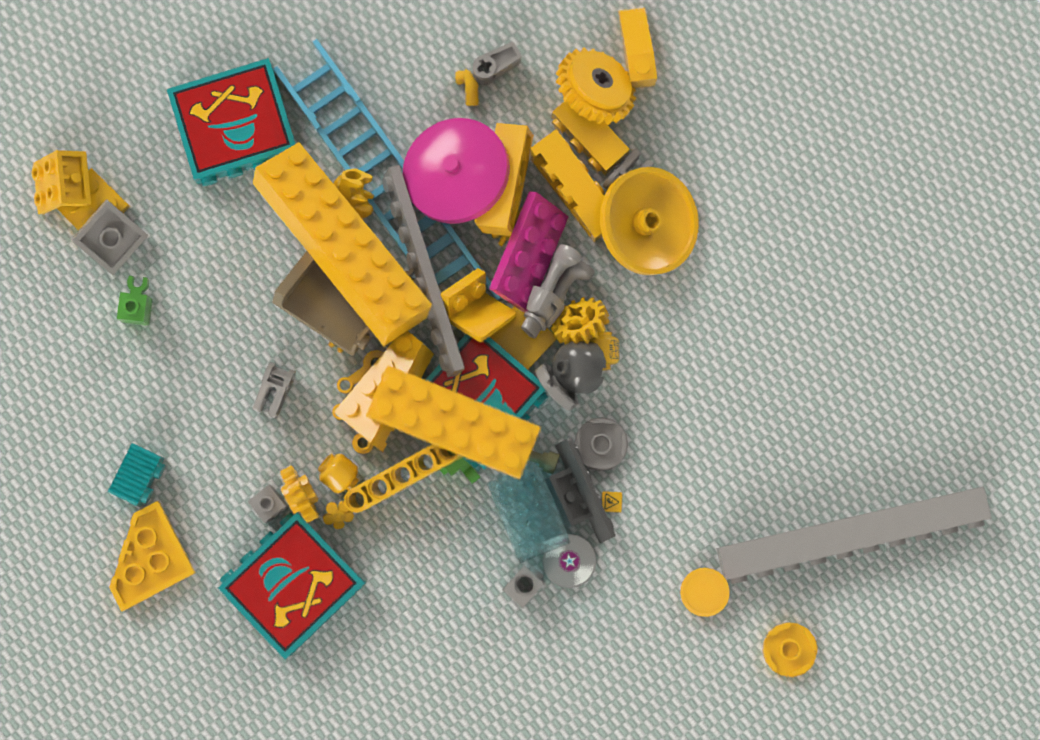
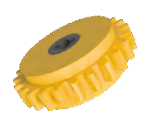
(595, 86)

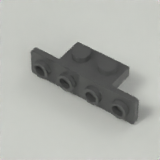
(576, 494)

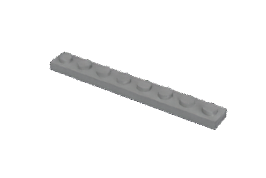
(425, 279)

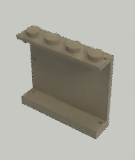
(319, 305)

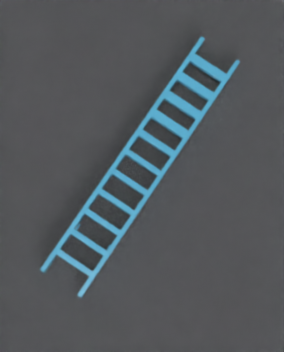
(425, 222)

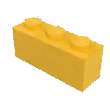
(594, 139)

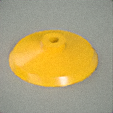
(704, 592)

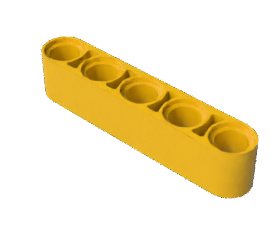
(394, 480)

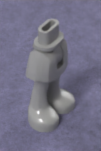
(546, 302)

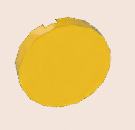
(789, 649)

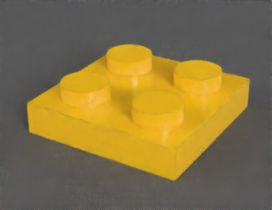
(99, 193)

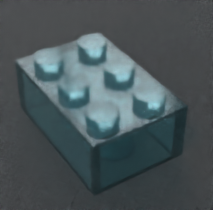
(528, 513)

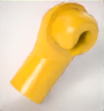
(471, 86)

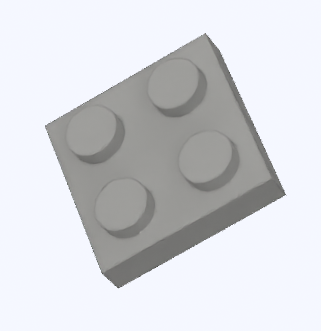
(109, 237)

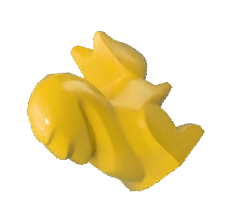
(351, 186)

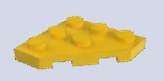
(149, 558)

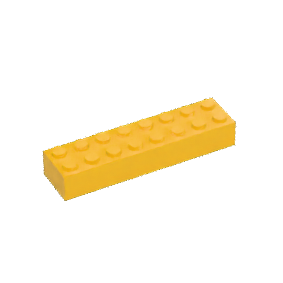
(341, 243)

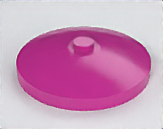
(456, 170)

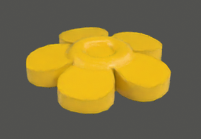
(337, 515)

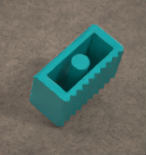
(137, 475)

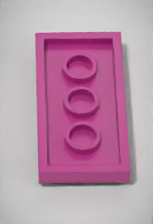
(529, 250)

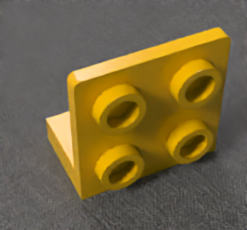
(61, 180)
(473, 309)

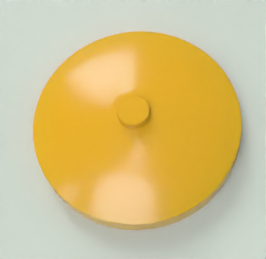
(649, 221)

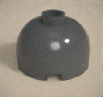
(579, 367)

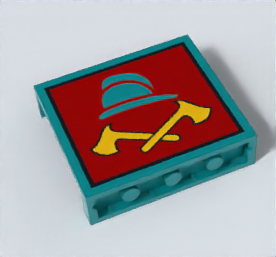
(231, 121)
(495, 375)
(290, 585)

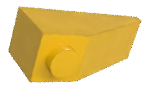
(637, 48)

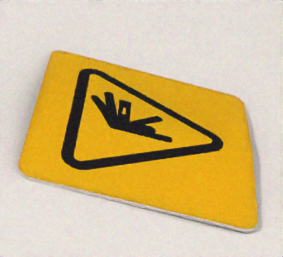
(612, 501)

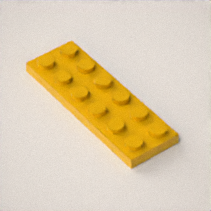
(453, 422)

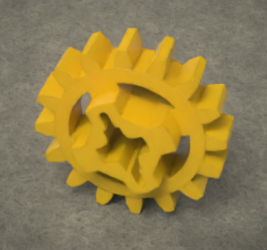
(580, 321)
(299, 494)

